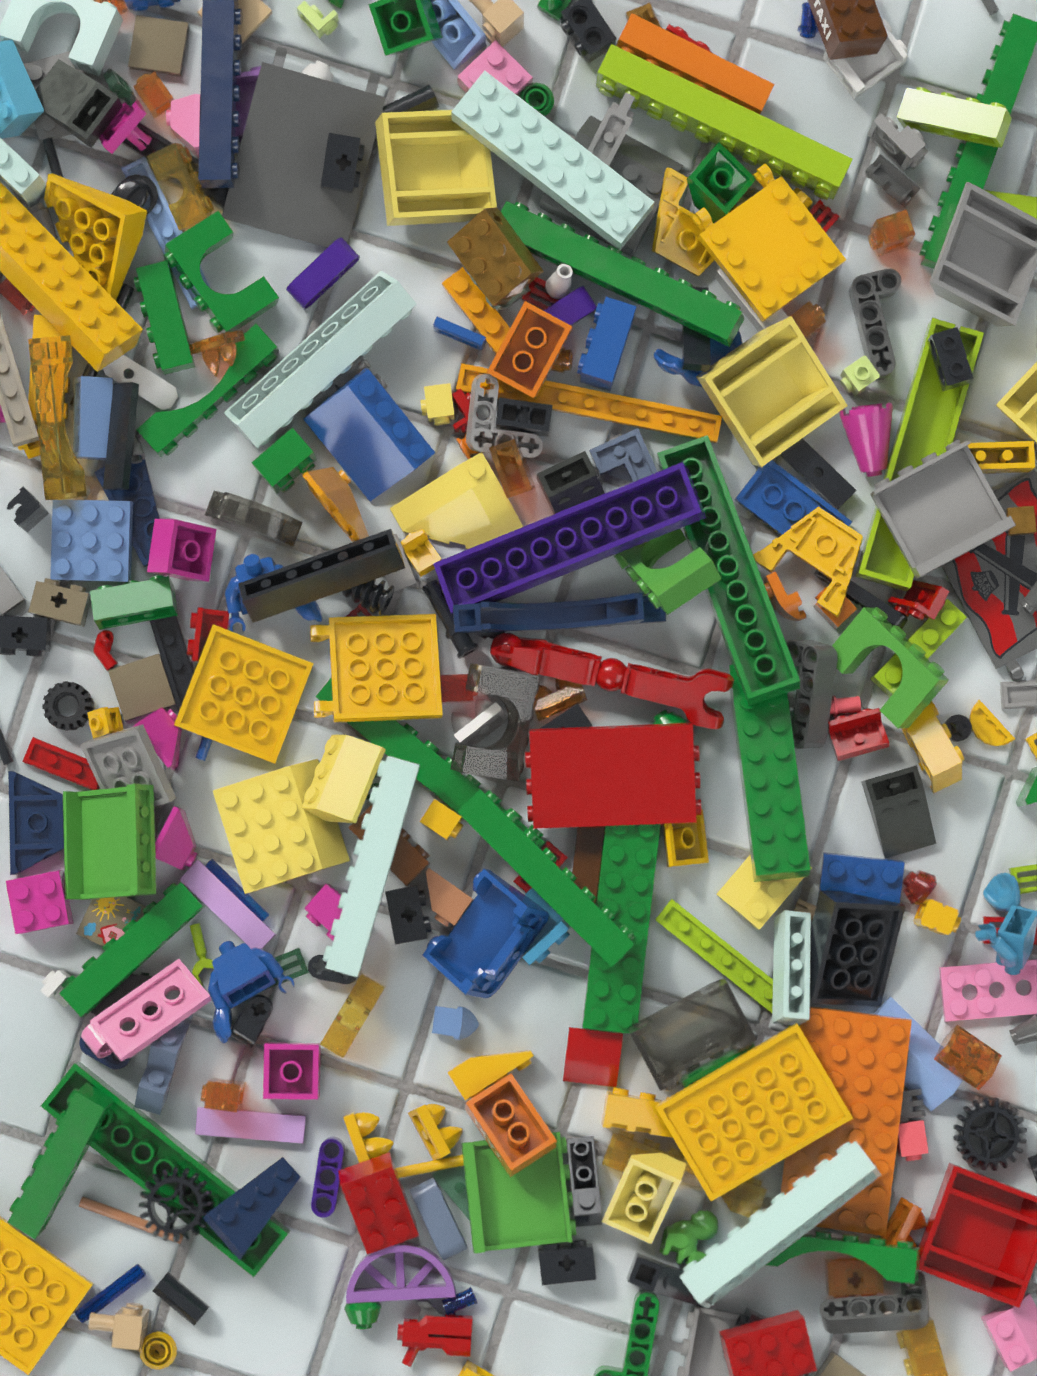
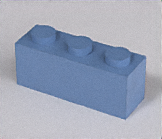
(91, 416)

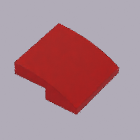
(592, 1057)

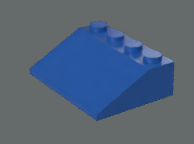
(368, 434)

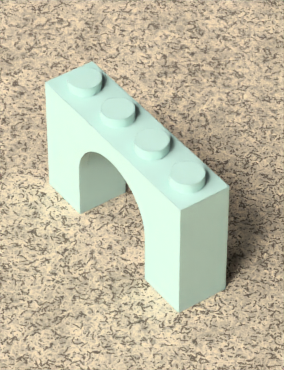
(96, 34)
(20, 176)

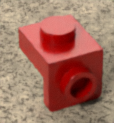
(462, 401)

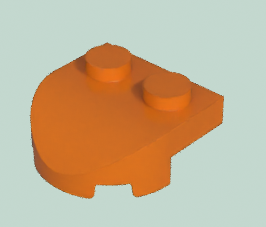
(785, 605)

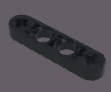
(866, 599)

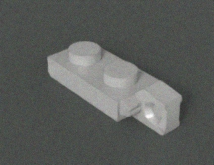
(612, 130)

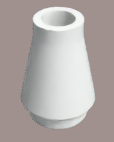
(560, 282)

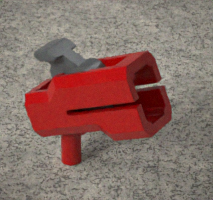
(435, 1331)

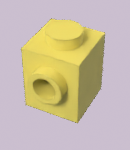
(438, 404)

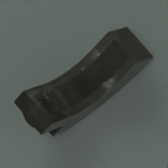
(254, 517)

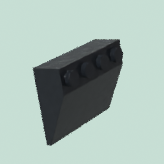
(852, 948)

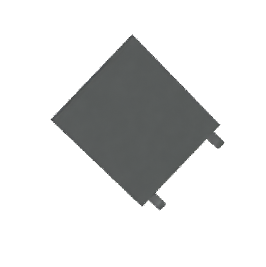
(286, 152)

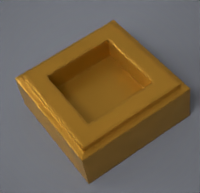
(1024, 520)

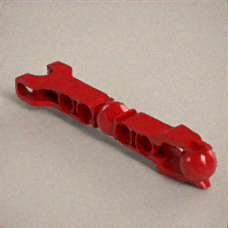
(611, 674)

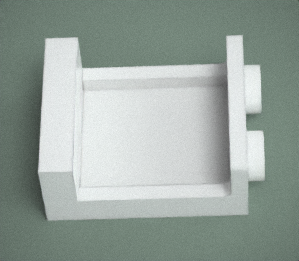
(863, 72)

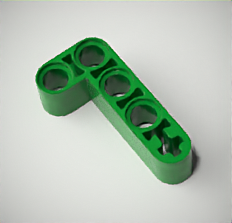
(634, 1342)

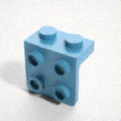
(553, 931)

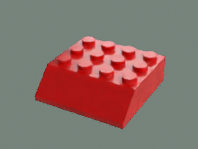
(981, 1235)

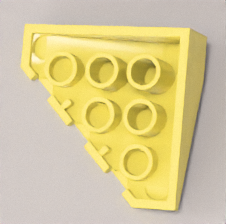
(460, 506)

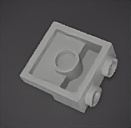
(903, 147)

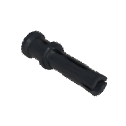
(461, 640)

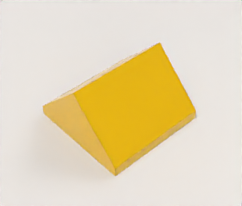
(685, 843)

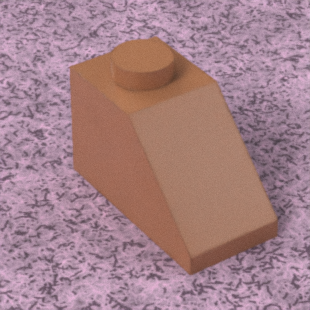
(446, 899)

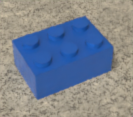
(606, 343)

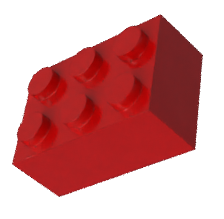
(378, 1203)
(769, 1347)

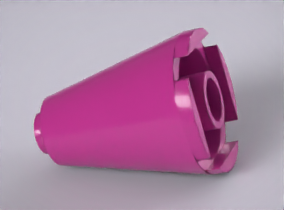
(869, 435)

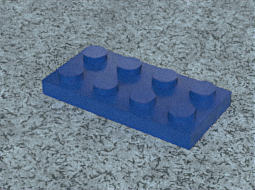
(781, 499)

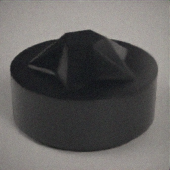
(959, 727)

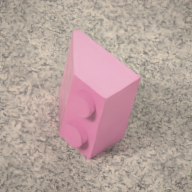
(1014, 1332)

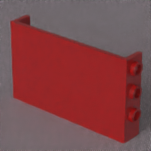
(613, 775)

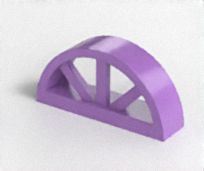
(412, 1290)

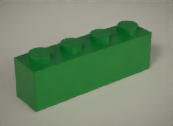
(165, 317)

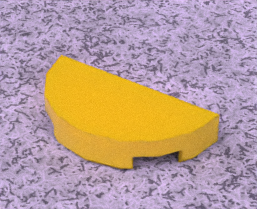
(988, 727)

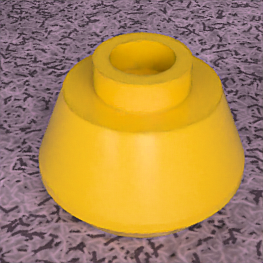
(165, 1354)

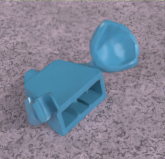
(1017, 932)

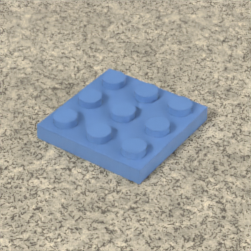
(91, 540)

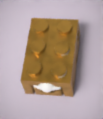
(495, 256)

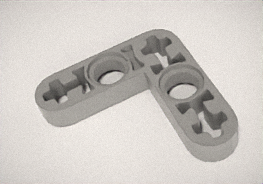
(487, 426)

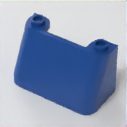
(487, 937)

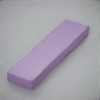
(227, 906)
(251, 1125)

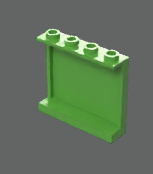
(109, 842)
(520, 1208)

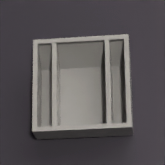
(987, 257)

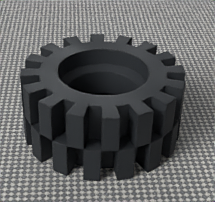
(51, 705)

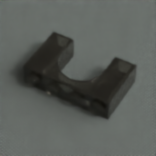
(505, 756)

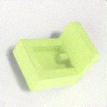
(858, 376)

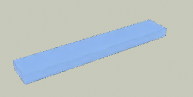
(161, 219)

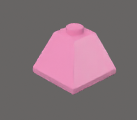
(185, 121)

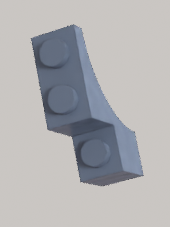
(160, 1068)

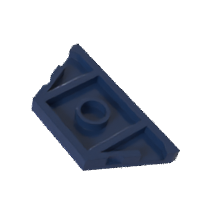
(34, 822)

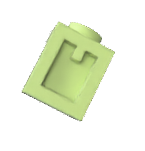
(313, 19)

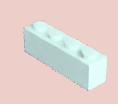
(791, 968)

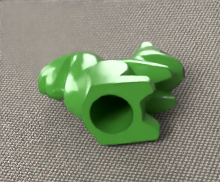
(684, 1236)

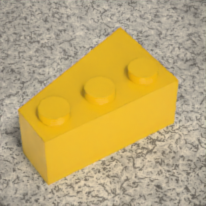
(934, 749)
(633, 1112)

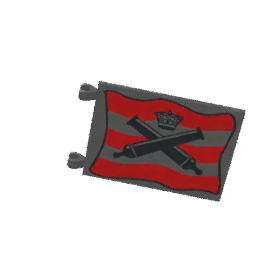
(997, 579)

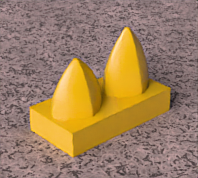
(361, 1125)
(436, 1140)

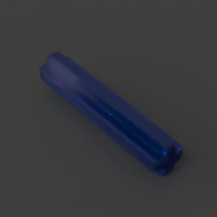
(110, 1293)

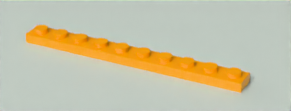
(606, 406)

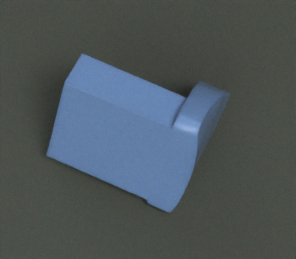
(454, 1022)

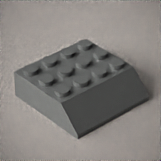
(637, 165)

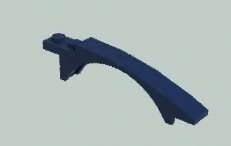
(590, 613)

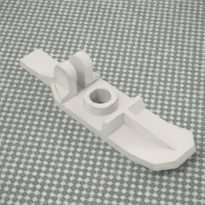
(151, 386)

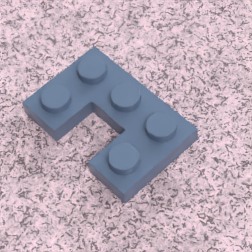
(627, 451)

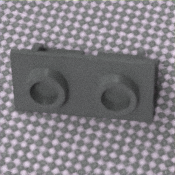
(892, 180)

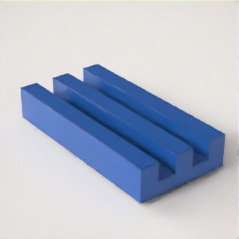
(459, 333)

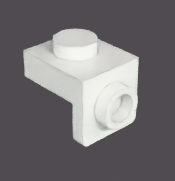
(53, 986)

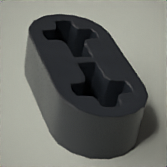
(330, 976)

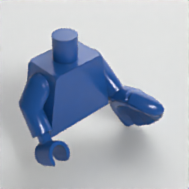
(673, 364)
(254, 567)
(237, 977)

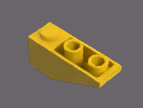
(483, 1070)

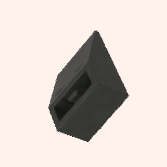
(77, 102)
(570, 483)
(899, 811)

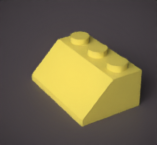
(343, 779)
(753, 899)
(644, 1194)

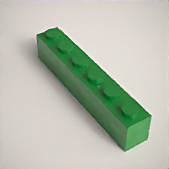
(131, 950)
(60, 1160)

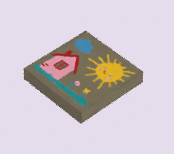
(108, 917)

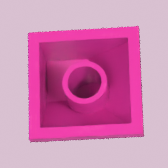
(164, 735)
(176, 842)

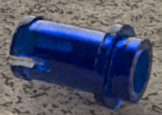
(808, 25)
(460, 1301)

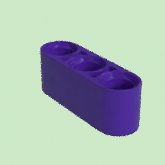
(323, 273)
(573, 306)
(327, 1190)

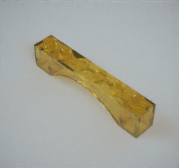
(50, 367)
(743, 1199)

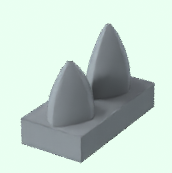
(472, 731)

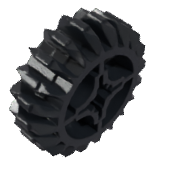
(988, 1146)
(163, 1200)

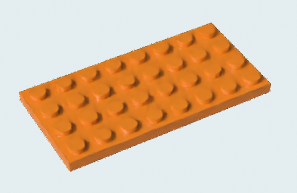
(867, 1066)

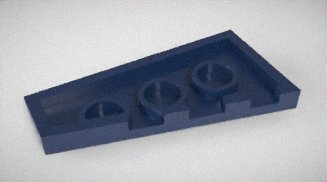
(144, 506)
(249, 1209)

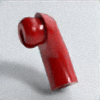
(103, 648)

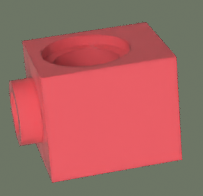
(912, 1140)

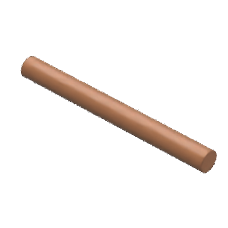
(121, 1216)

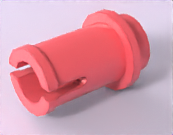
(845, 705)

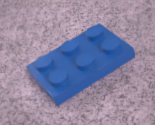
(862, 876)

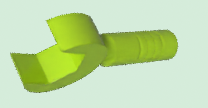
(201, 952)

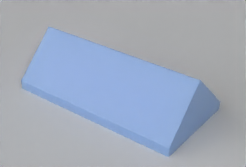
(459, 31)
(921, 1068)

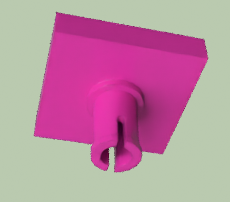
(125, 126)

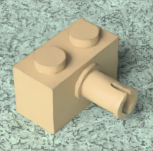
(500, 19)
(128, 1326)

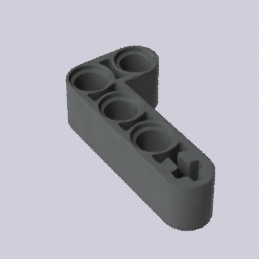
(878, 325)
(814, 697)
(834, 1311)

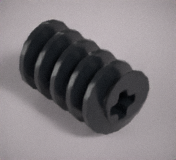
(371, 595)

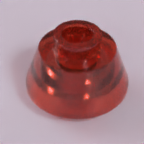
(918, 886)

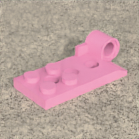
(983, 1004)
(105, 1032)

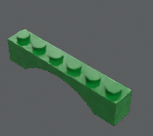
(169, 427)
(892, 1261)

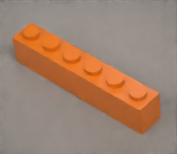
(694, 63)

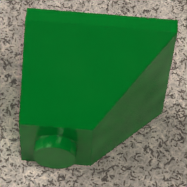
(719, 182)

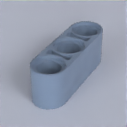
(438, 1218)

